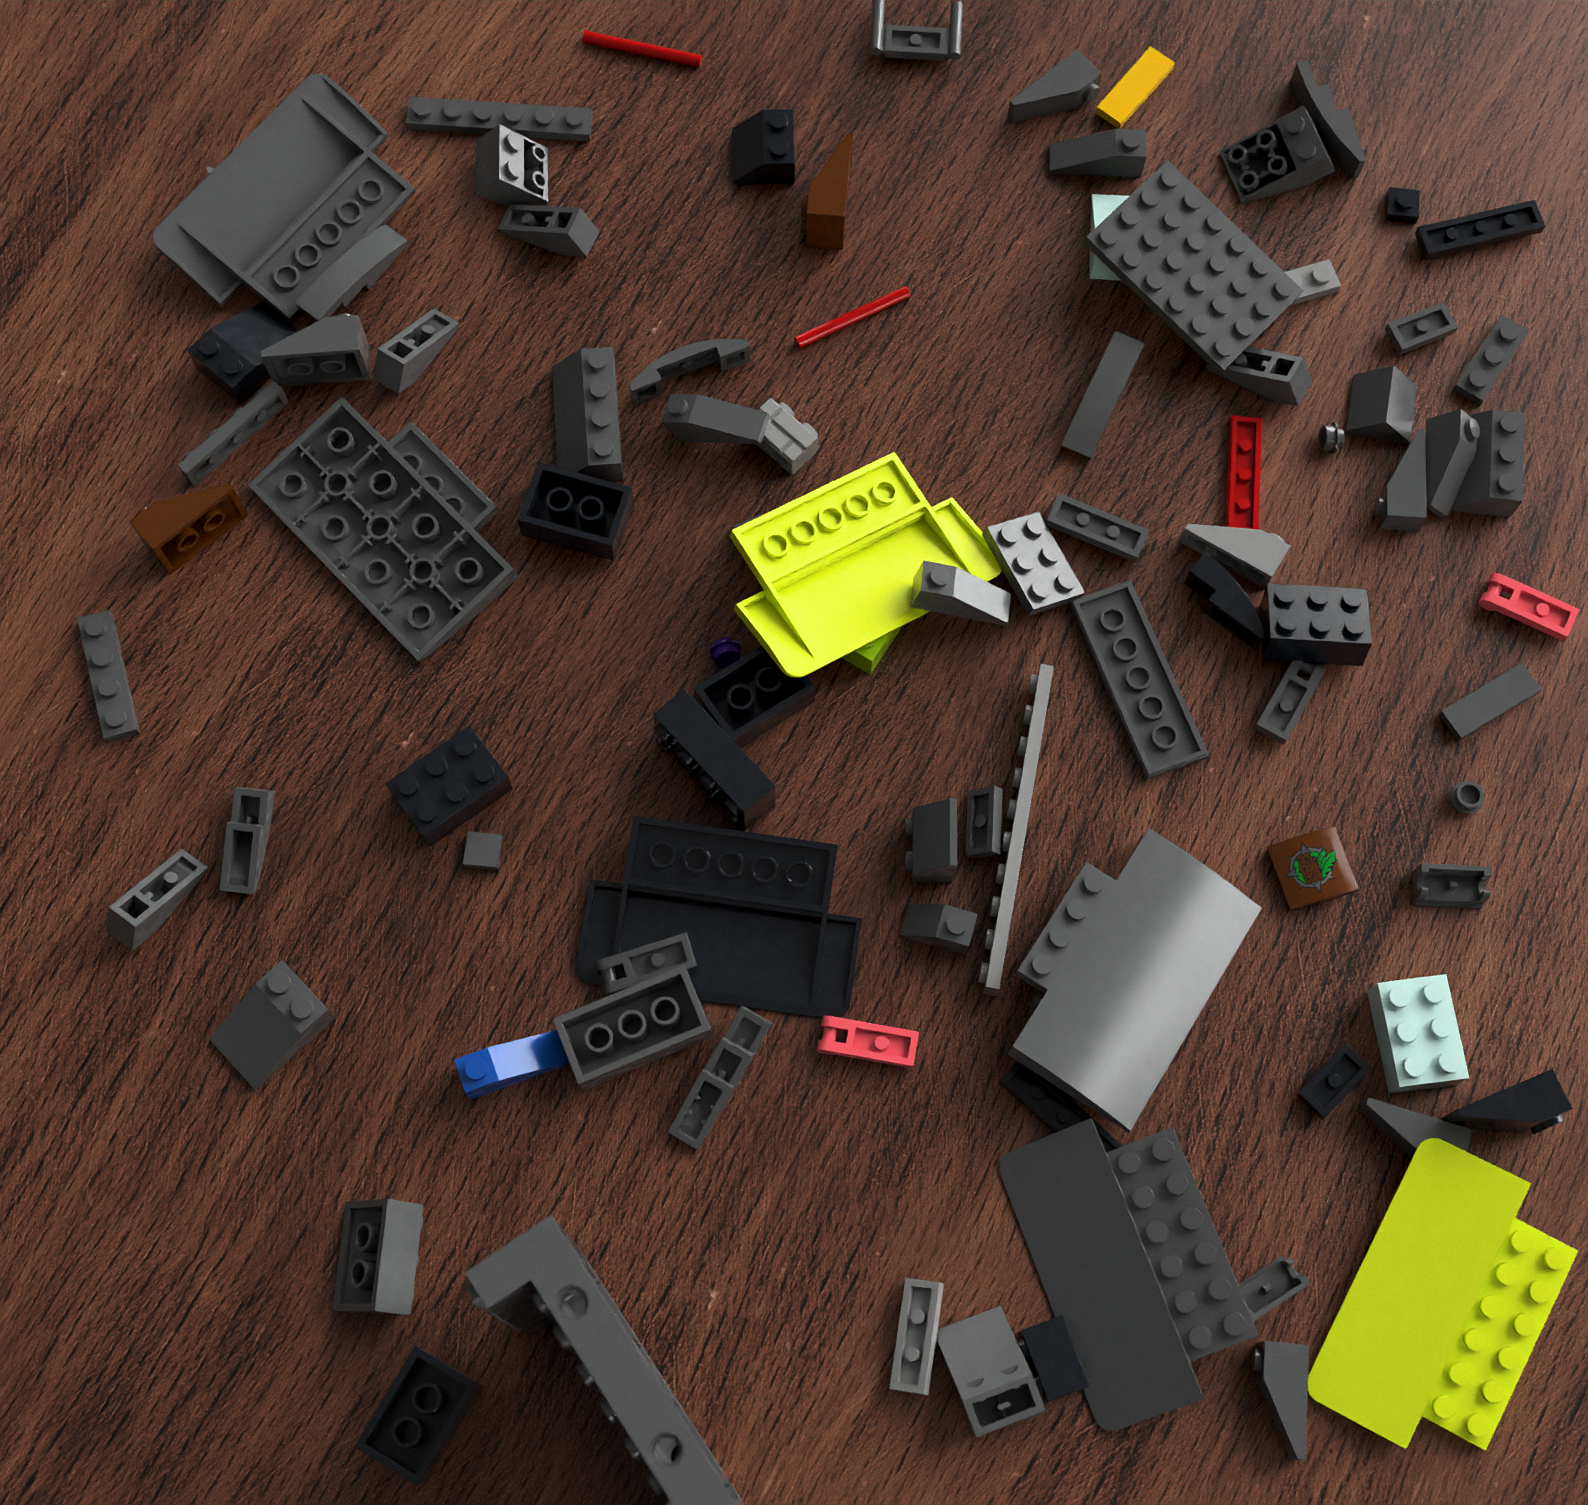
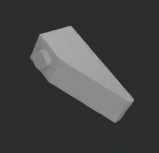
(1243, 550)

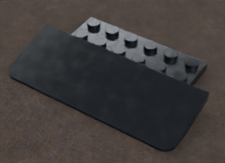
(749, 910)

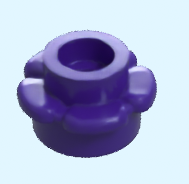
(725, 651)

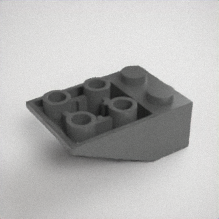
(1277, 157)
(988, 1372)

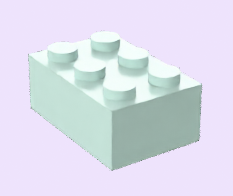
(1417, 1034)

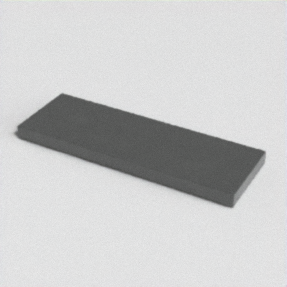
(1138, 680)

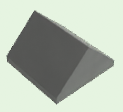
(1381, 405)

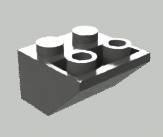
(511, 168)

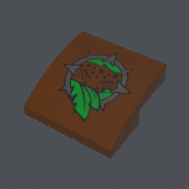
(1313, 868)

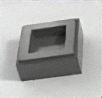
(482, 850)

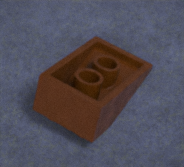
(827, 203)
(187, 524)

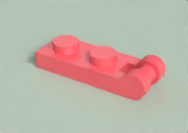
(1529, 606)
(869, 1041)

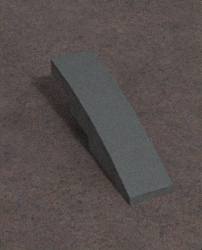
(1333, 125)
(351, 272)
(1102, 394)
(720, 1077)

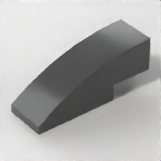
(246, 839)

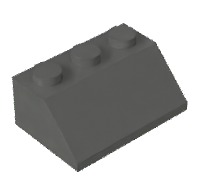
(1496, 472)
(378, 1257)

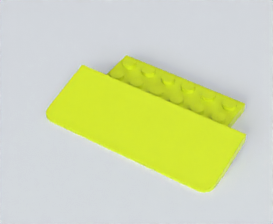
(845, 563)
(1442, 1303)

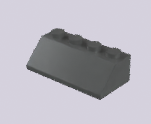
(588, 414)

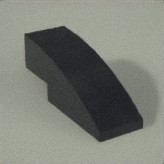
(1226, 600)

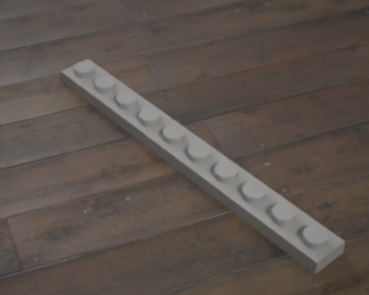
(1013, 841)

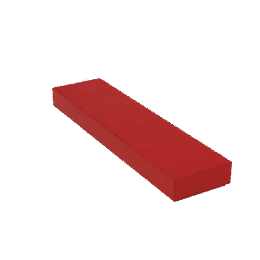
(1243, 472)

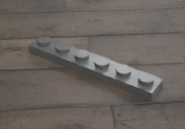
(483, 116)

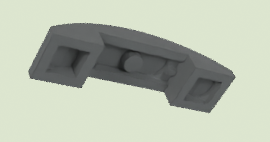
(726, 352)

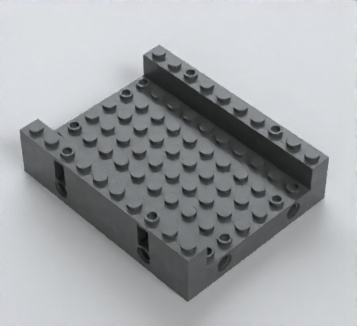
(549, 1280)

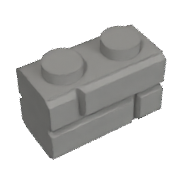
(786, 438)

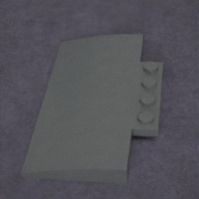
(389, 524)
(1128, 975)

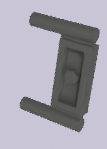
(916, 41)

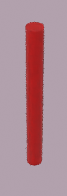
(642, 48)
(852, 317)

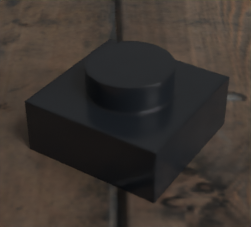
(1402, 205)

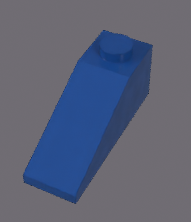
(510, 1063)

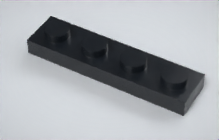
(1479, 229)

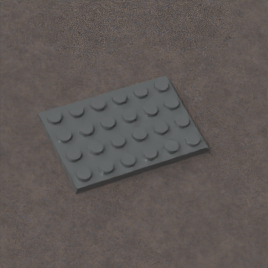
(1193, 267)

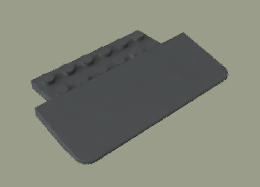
(286, 200)
(1127, 1265)

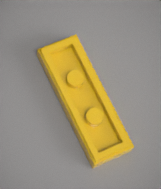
(1134, 87)

